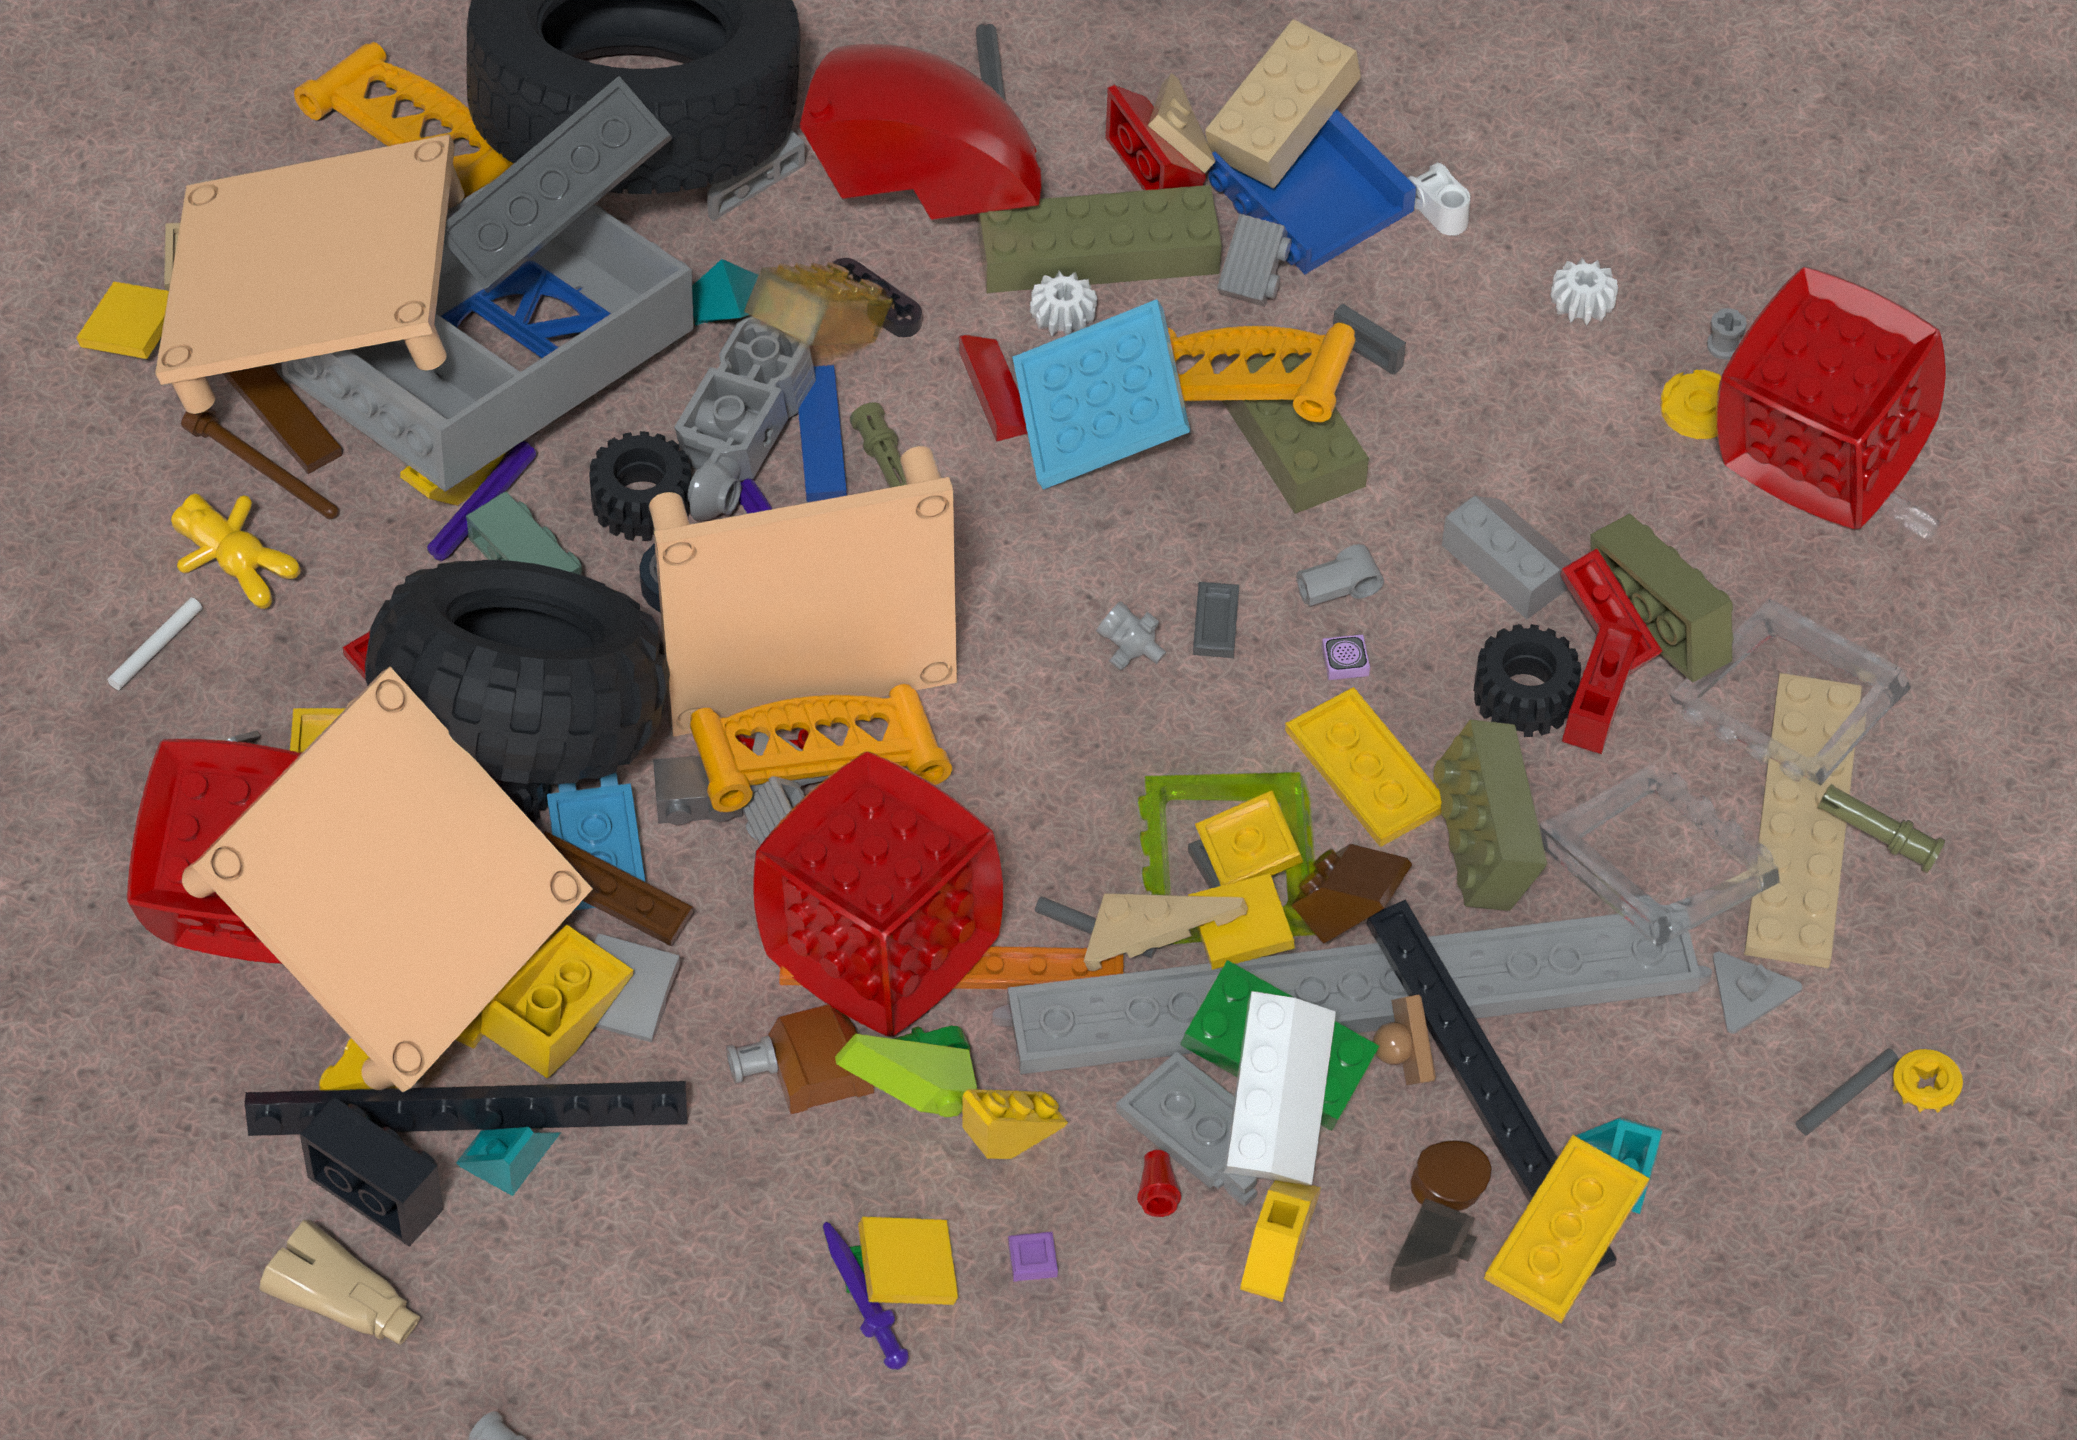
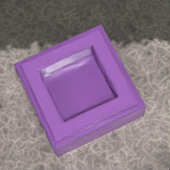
(1032, 1256)

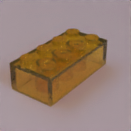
(819, 304)

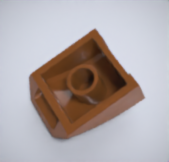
(806, 1061)

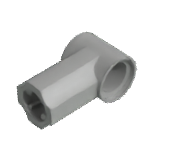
(1350, 573)

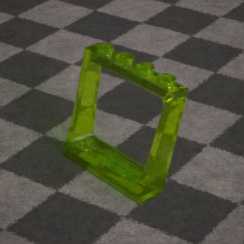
(1288, 790)

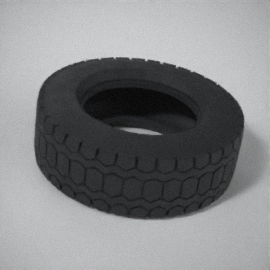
(720, 107)

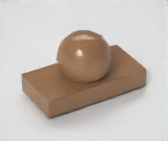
(1407, 1041)

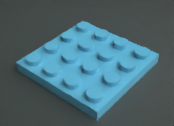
(1100, 394)

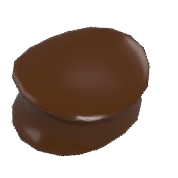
(1451, 1174)

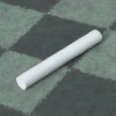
(155, 643)

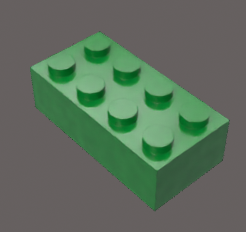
(1219, 1031)

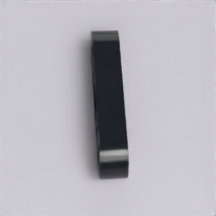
(902, 303)

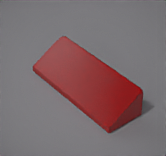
(993, 386)
(1604, 599)

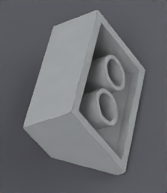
(1505, 553)

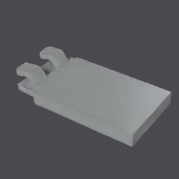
(1189, 1120)

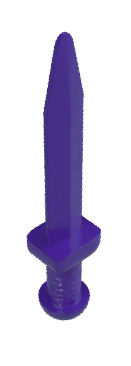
(876, 1321)

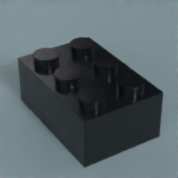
(372, 1170)

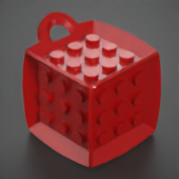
(1830, 397)
(186, 805)
(878, 893)

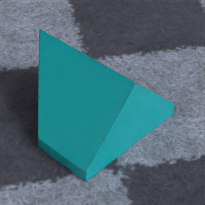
(722, 293)
(1629, 1143)
(506, 1155)

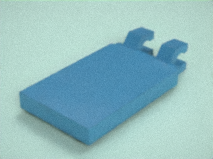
(599, 823)

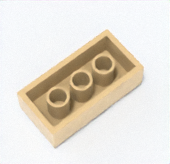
(1283, 103)

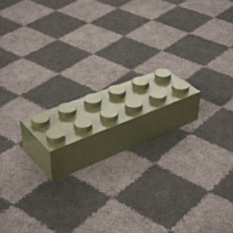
(1102, 238)

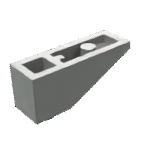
(737, 190)

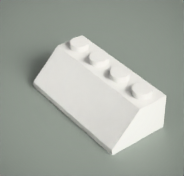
(1280, 1089)

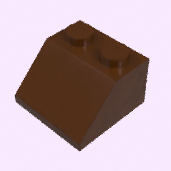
(1348, 888)

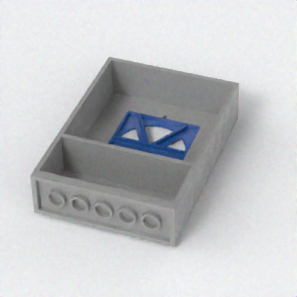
(476, 405)

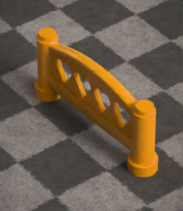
(346, 88)
(1309, 385)
(735, 767)

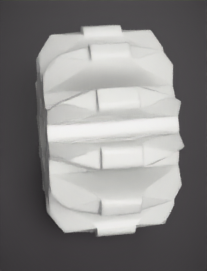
(1584, 291)
(1063, 303)

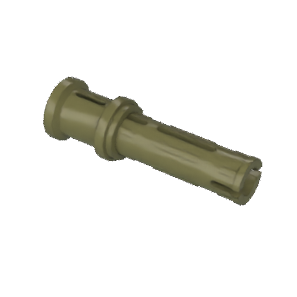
(871, 445)
(1899, 836)

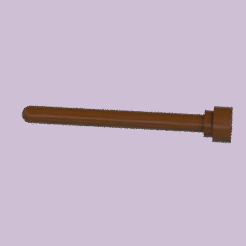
(206, 425)

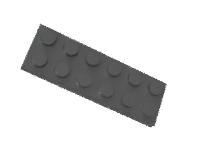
(554, 184)

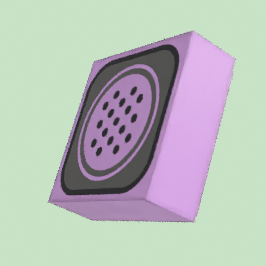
(1345, 657)

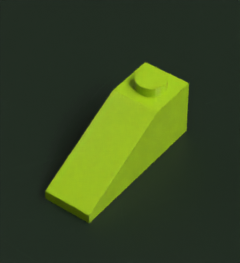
(914, 1072)

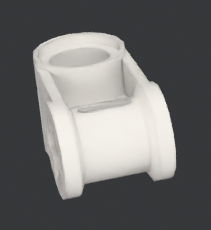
(1442, 200)

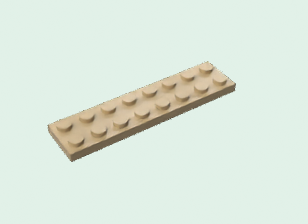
(1807, 843)

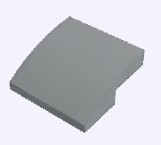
(643, 999)

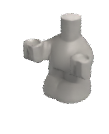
(1131, 635)

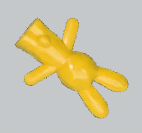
(235, 550)

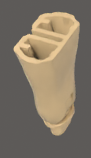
(333, 1283)

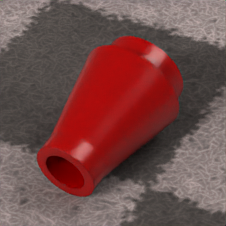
(1158, 1186)

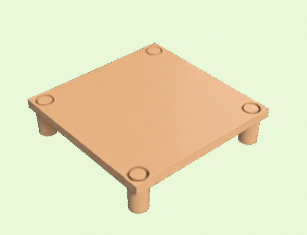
(308, 264)
(809, 597)
(392, 880)

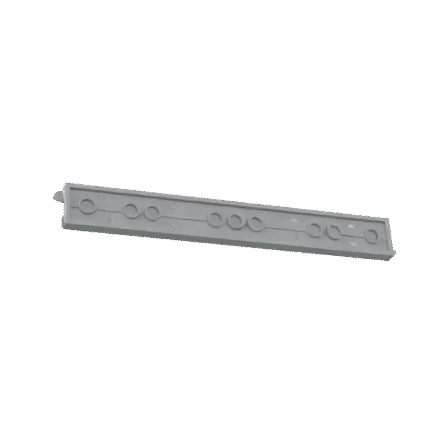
(1493, 968)

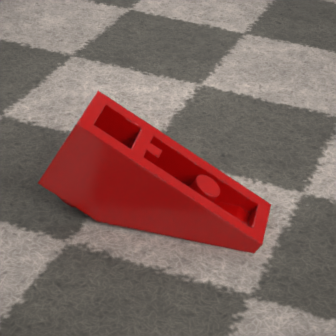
(1601, 687)

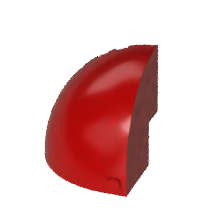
(921, 123)

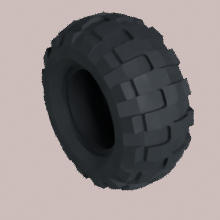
(526, 666)

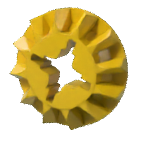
(1927, 1064)

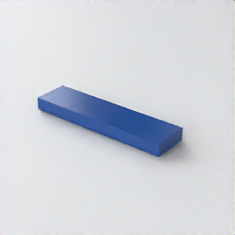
(822, 438)

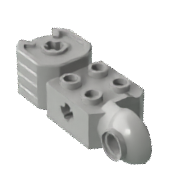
(741, 412)

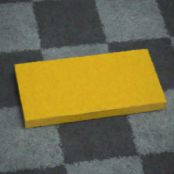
(1366, 766)
(1566, 1229)

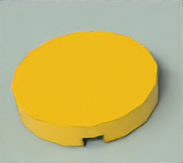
(1688, 413)

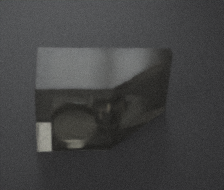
(1433, 1247)

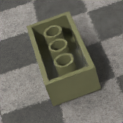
(1303, 457)
(1673, 598)
(1490, 815)

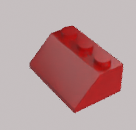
(1142, 150)

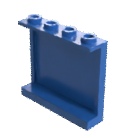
(1328, 197)

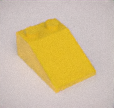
(554, 1001)

